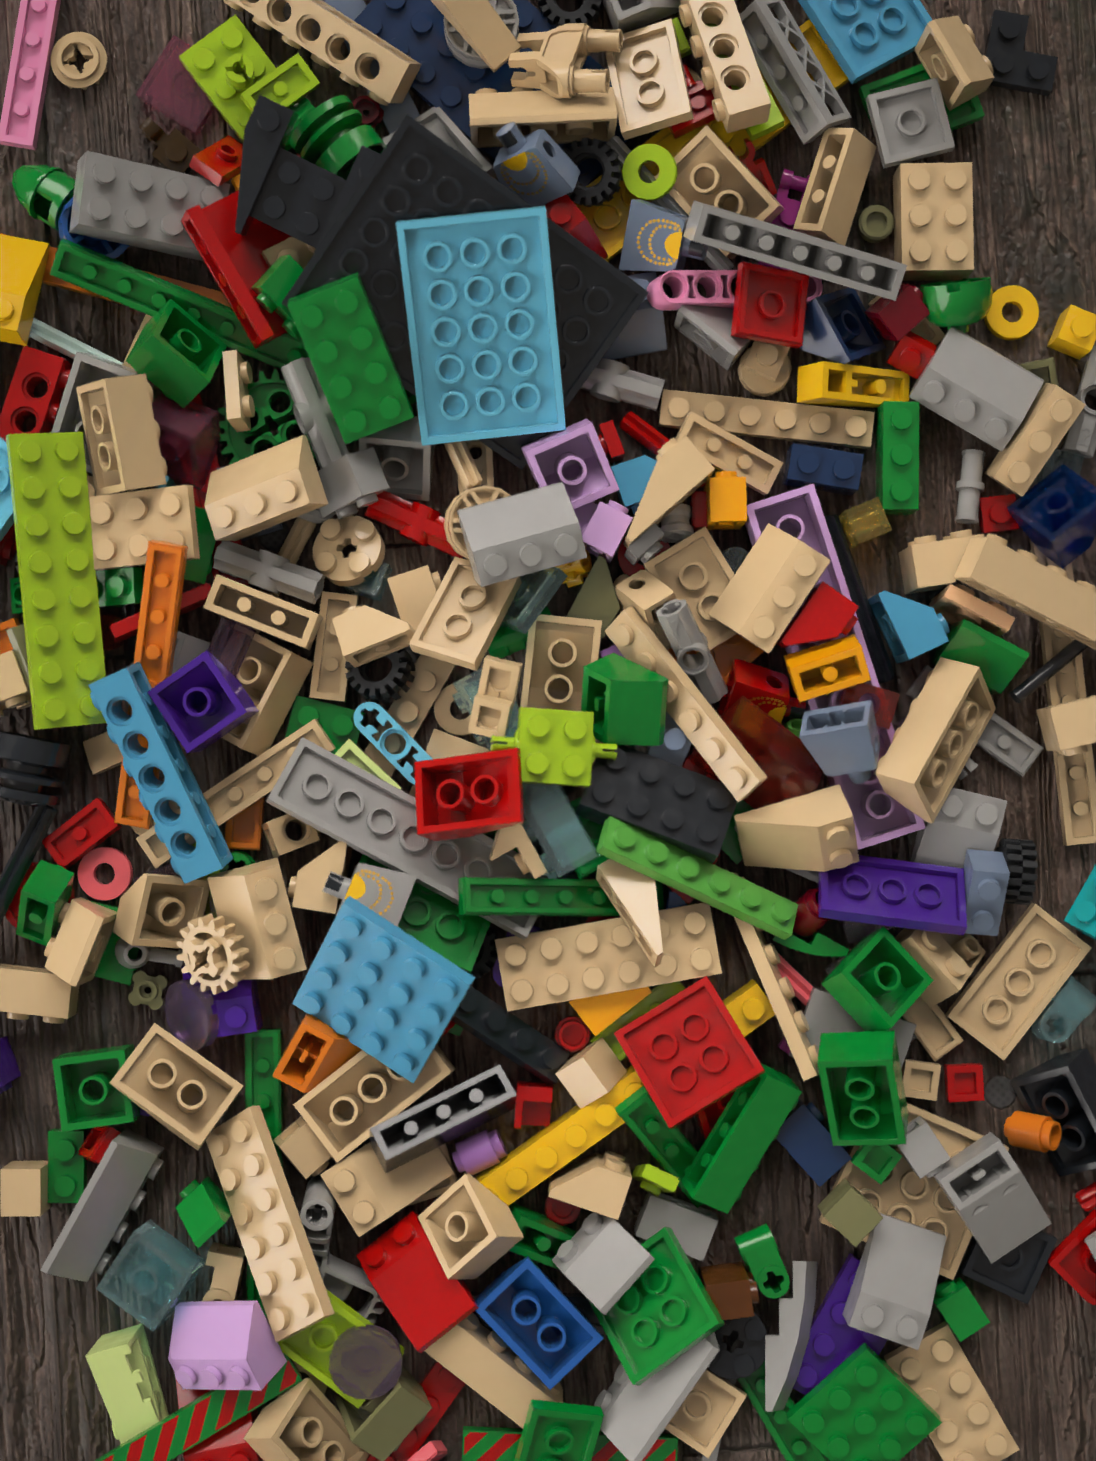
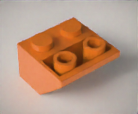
(313, 1054)

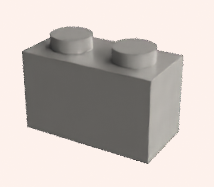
(352, 483)
(690, 1224)

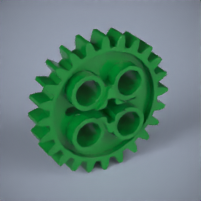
(264, 395)

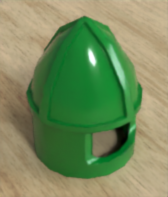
(43, 191)

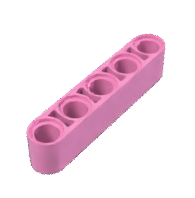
(717, 287)

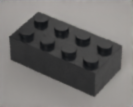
(660, 800)

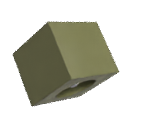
(850, 1212)

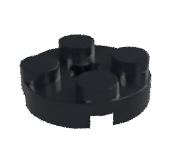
(743, 1360)

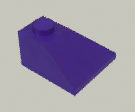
(237, 1008)

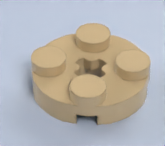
(336, 535)

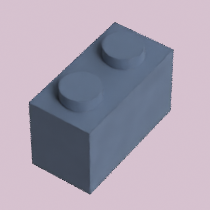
(985, 890)

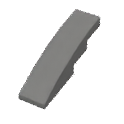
(787, 1349)

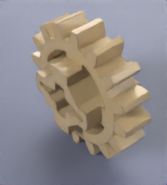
(212, 957)

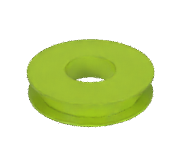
(667, 172)

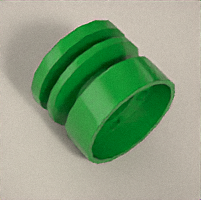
(333, 136)

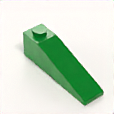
(540, 1235)

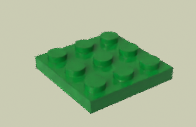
(660, 1312)
(863, 1412)

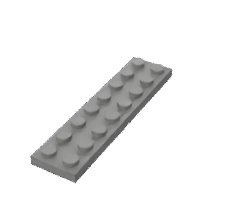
(383, 826)

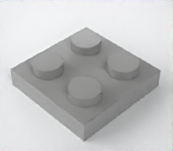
(910, 123)

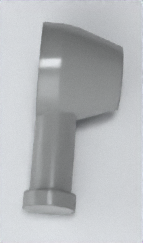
(147, 954)

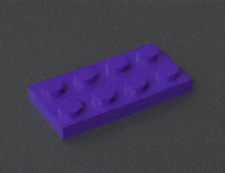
(895, 895)
(830, 1336)

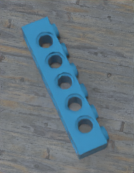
(166, 754)

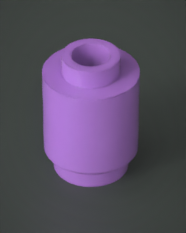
(479, 1152)

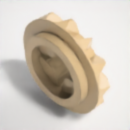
(65, 53)

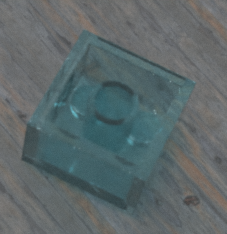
(151, 1275)

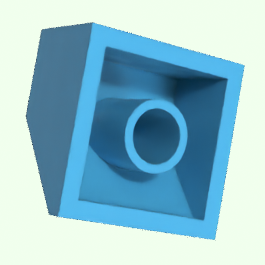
(908, 625)

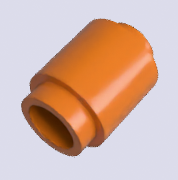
(1032, 1131)

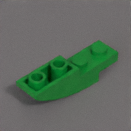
(115, 588)

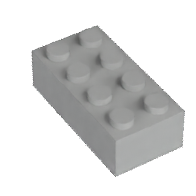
(138, 203)

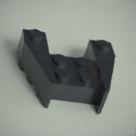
(285, 187)

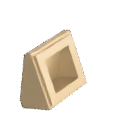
(102, 753)

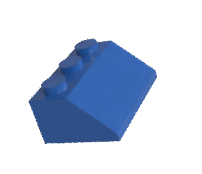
(537, 1321)

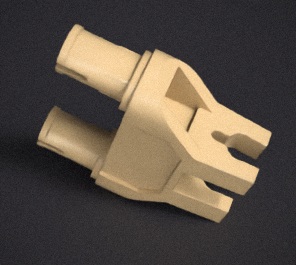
(559, 58)

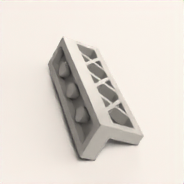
(787, 68)

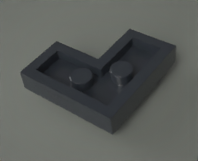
(1013, 66)

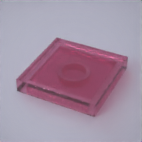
(174, 91)

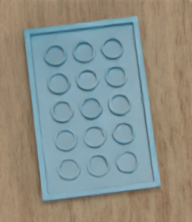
(482, 325)

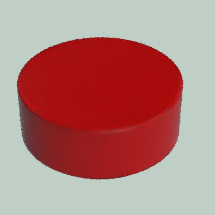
(560, 1211)

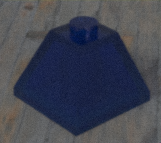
(1058, 515)

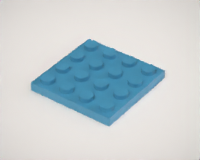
(382, 989)

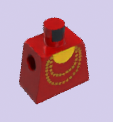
(764, 688)

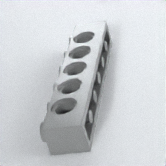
(794, 250)

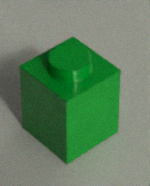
(959, 1308)

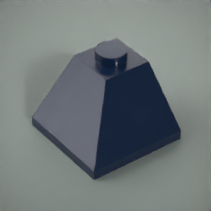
(840, 328)

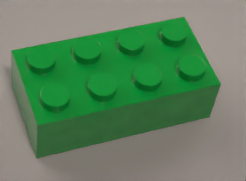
(350, 358)

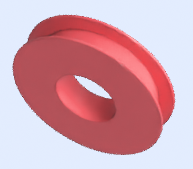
(89, 881)

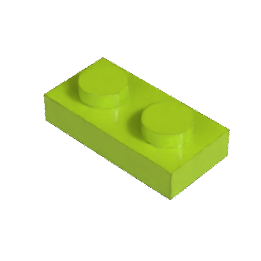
(284, 84)

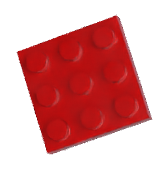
(689, 1052)

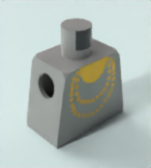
(376, 888)

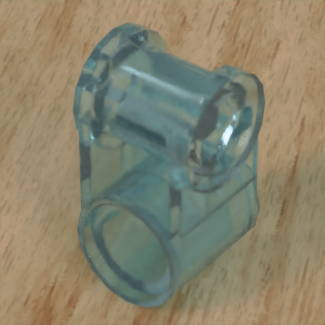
(1067, 1009)

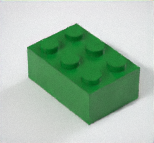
(863, 1088)

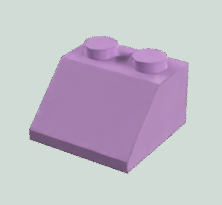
(574, 459)

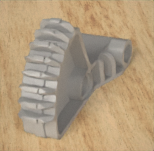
(337, 1274)

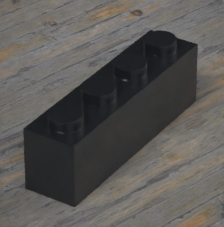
(442, 1118)

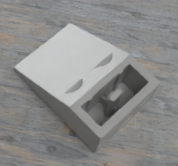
(992, 1197)

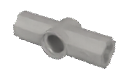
(617, 383)
(313, 412)
(1082, 434)
(269, 571)
(686, 636)

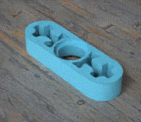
(370, 730)

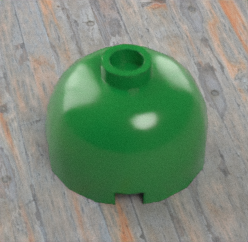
(957, 302)

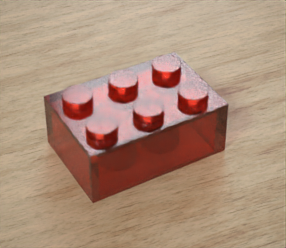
(776, 751)

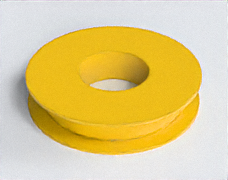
(1028, 308)

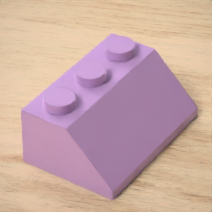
(223, 1346)

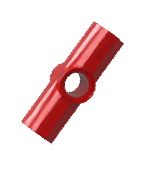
(412, 521)

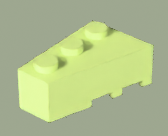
(127, 1381)

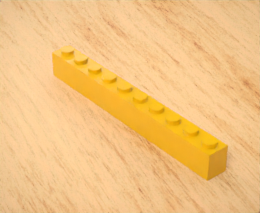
(584, 1127)

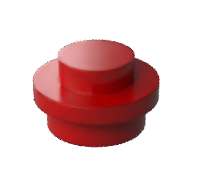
(572, 1034)

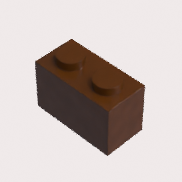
(730, 1289)

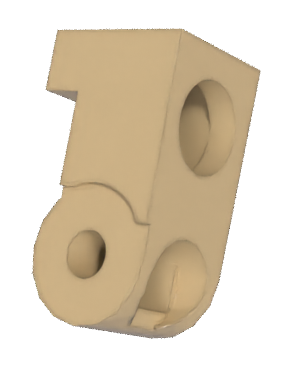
(227, 1274)

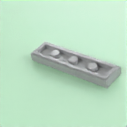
(999, 737)

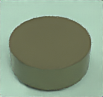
(875, 223)

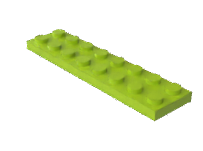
(56, 576)

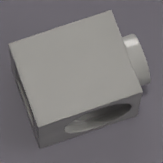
(923, 1149)

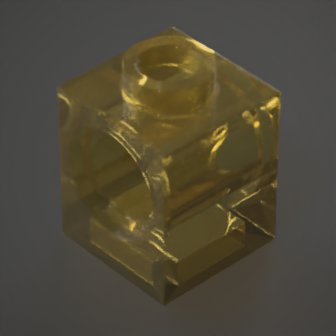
(865, 522)

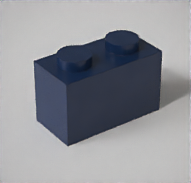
(826, 468)
(811, 1143)

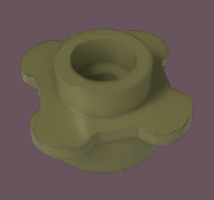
(157, 985)

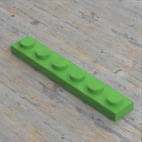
(697, 878)

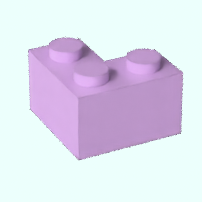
(603, 527)

